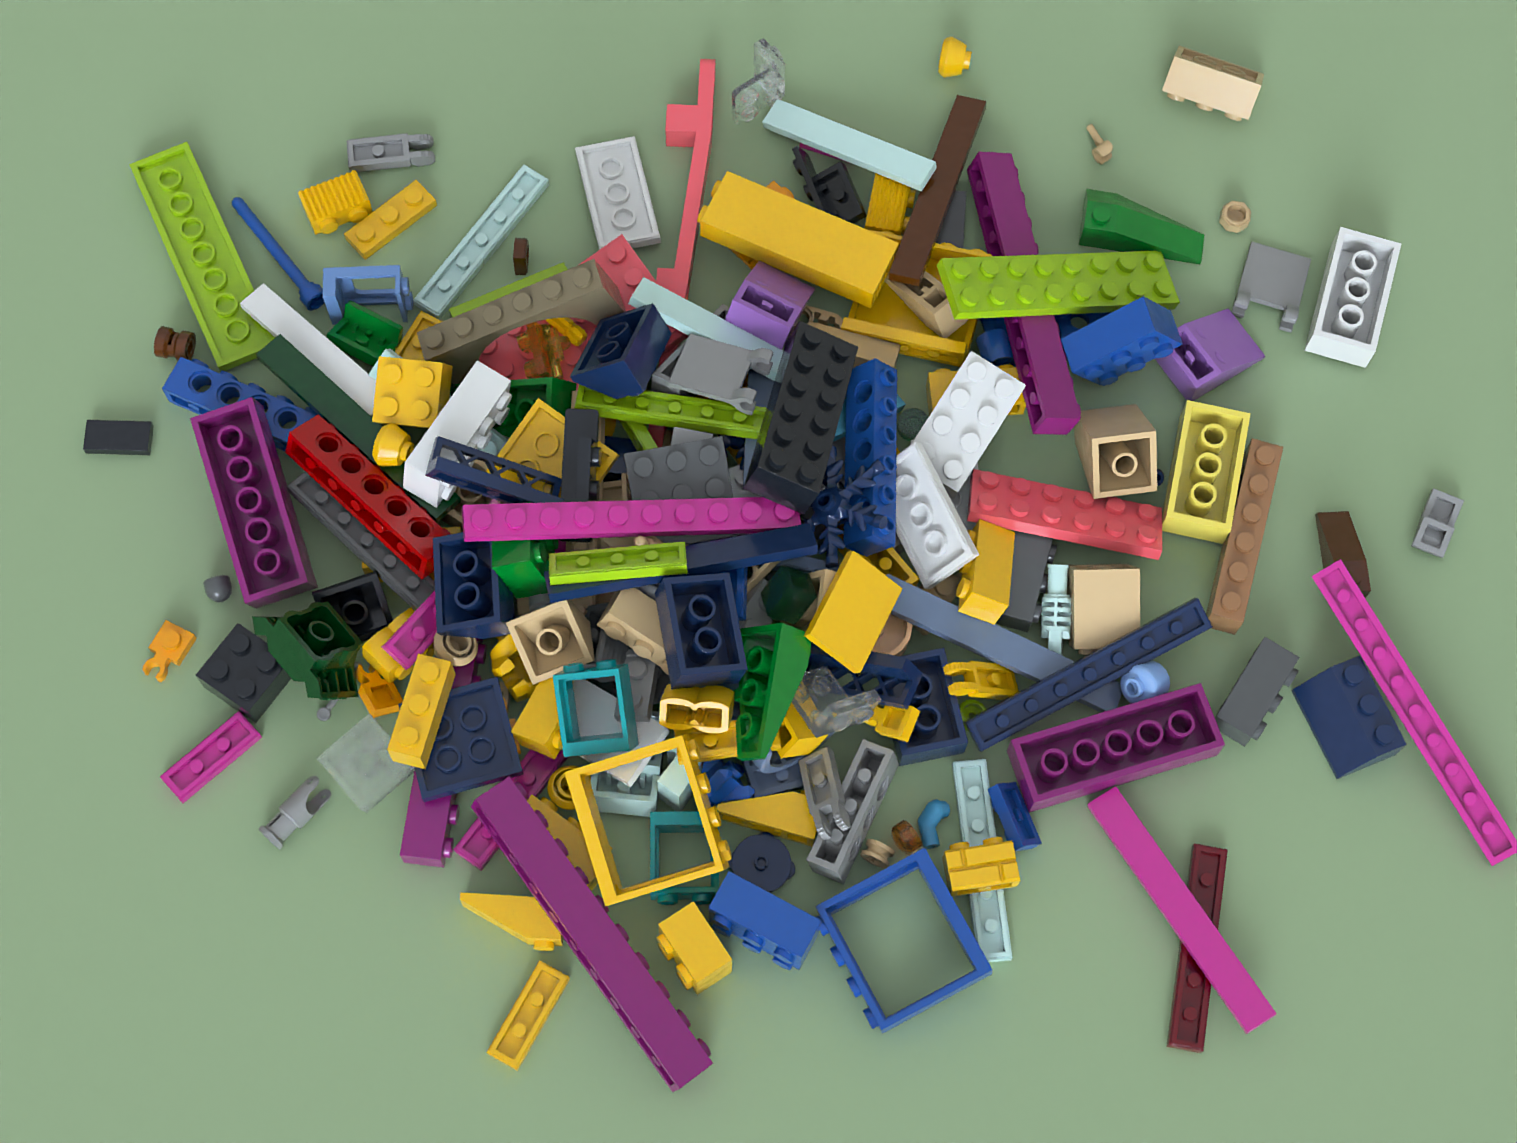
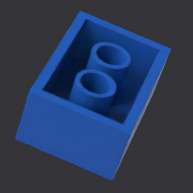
(1122, 341)
(763, 921)

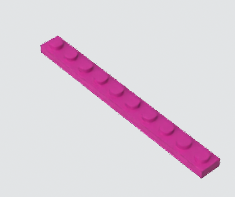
(624, 518)
(1416, 713)

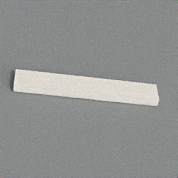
(282, 319)

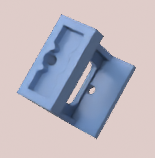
(340, 288)

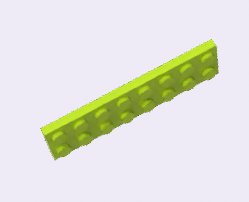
(201, 253)
(1054, 283)

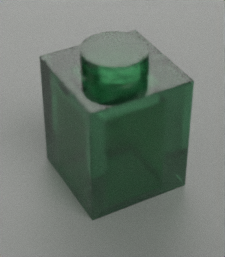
(788, 595)

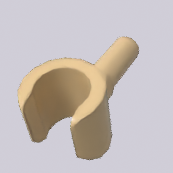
(1104, 148)

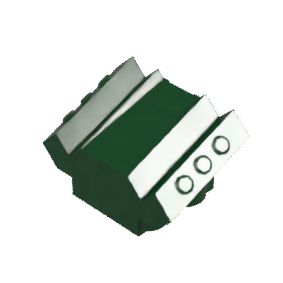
(314, 649)

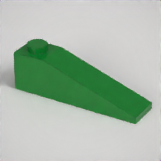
(1126, 226)
(775, 665)

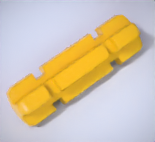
(568, 328)

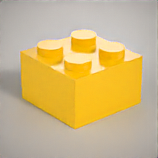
(410, 391)
(694, 948)

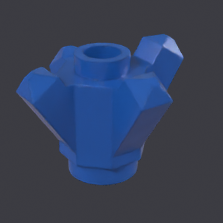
(726, 781)

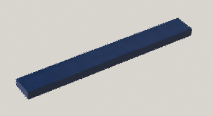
(709, 558)
(1087, 674)

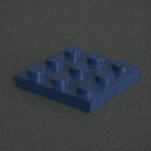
(471, 743)

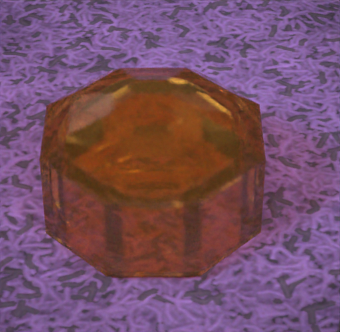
(906, 837)

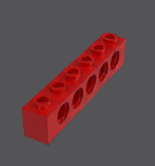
(366, 493)

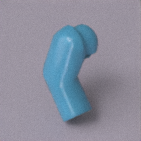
(929, 819)

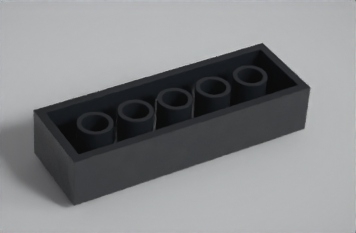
(801, 418)

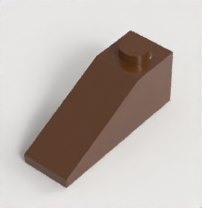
(1340, 541)

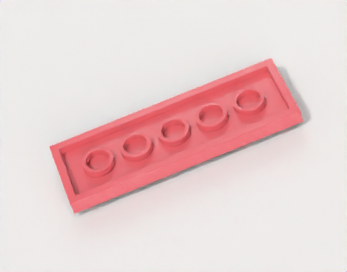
(1065, 514)

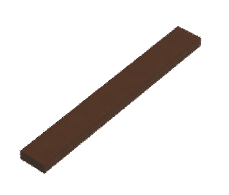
(937, 195)

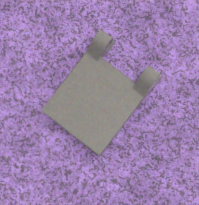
(1272, 280)
(719, 371)

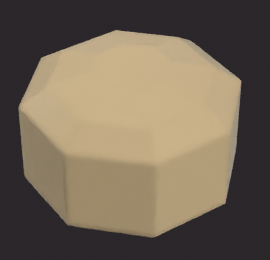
(1235, 216)

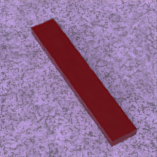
(1191, 986)

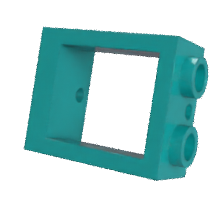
(596, 744)
(678, 823)

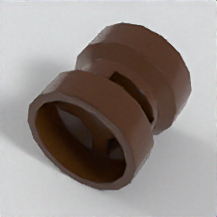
(174, 344)

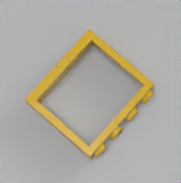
(596, 836)

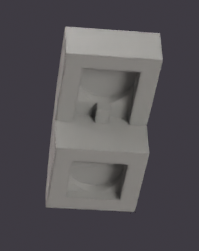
(1437, 523)

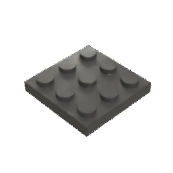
(681, 472)

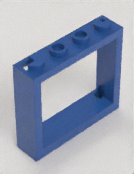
(842, 954)

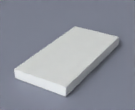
(617, 193)
(928, 520)
(596, 717)

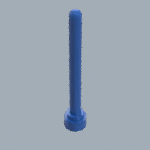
(310, 293)

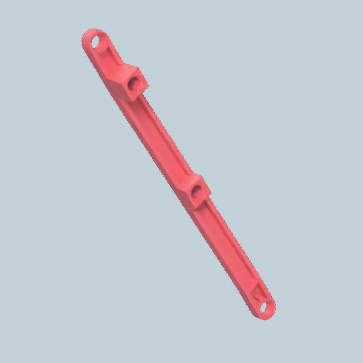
(689, 128)

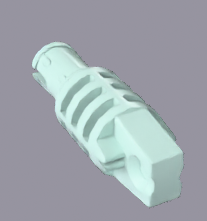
(1056, 608)

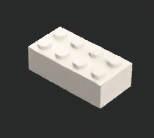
(1353, 297)
(465, 419)
(967, 419)

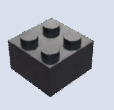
(244, 673)

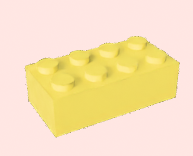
(1205, 472)

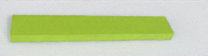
(674, 411)

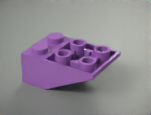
(769, 304)
(1211, 354)

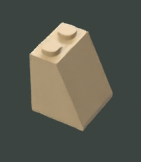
(1117, 451)
(1102, 604)

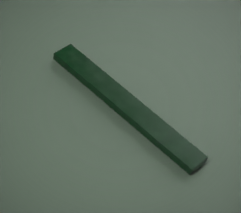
(338, 409)

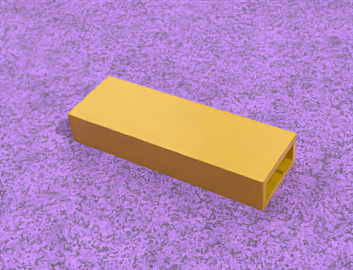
(797, 238)

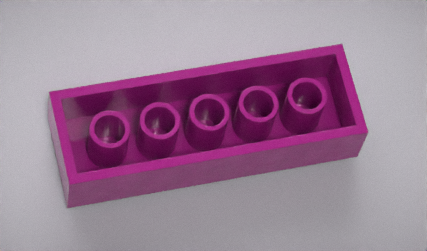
(253, 503)
(1115, 747)

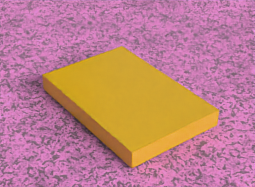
(853, 612)

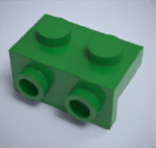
(365, 333)

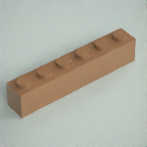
(1243, 544)

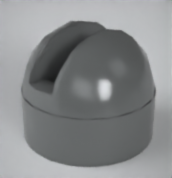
(218, 588)

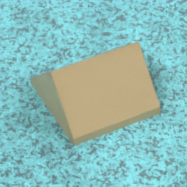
(552, 639)

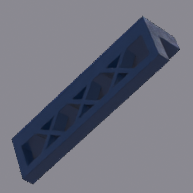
(489, 484)
(878, 665)

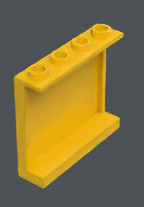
(896, 322)

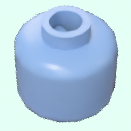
(1145, 682)

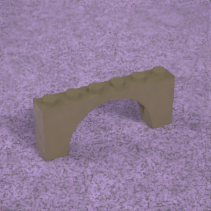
(574, 293)

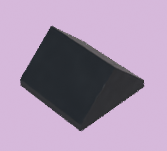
(359, 603)

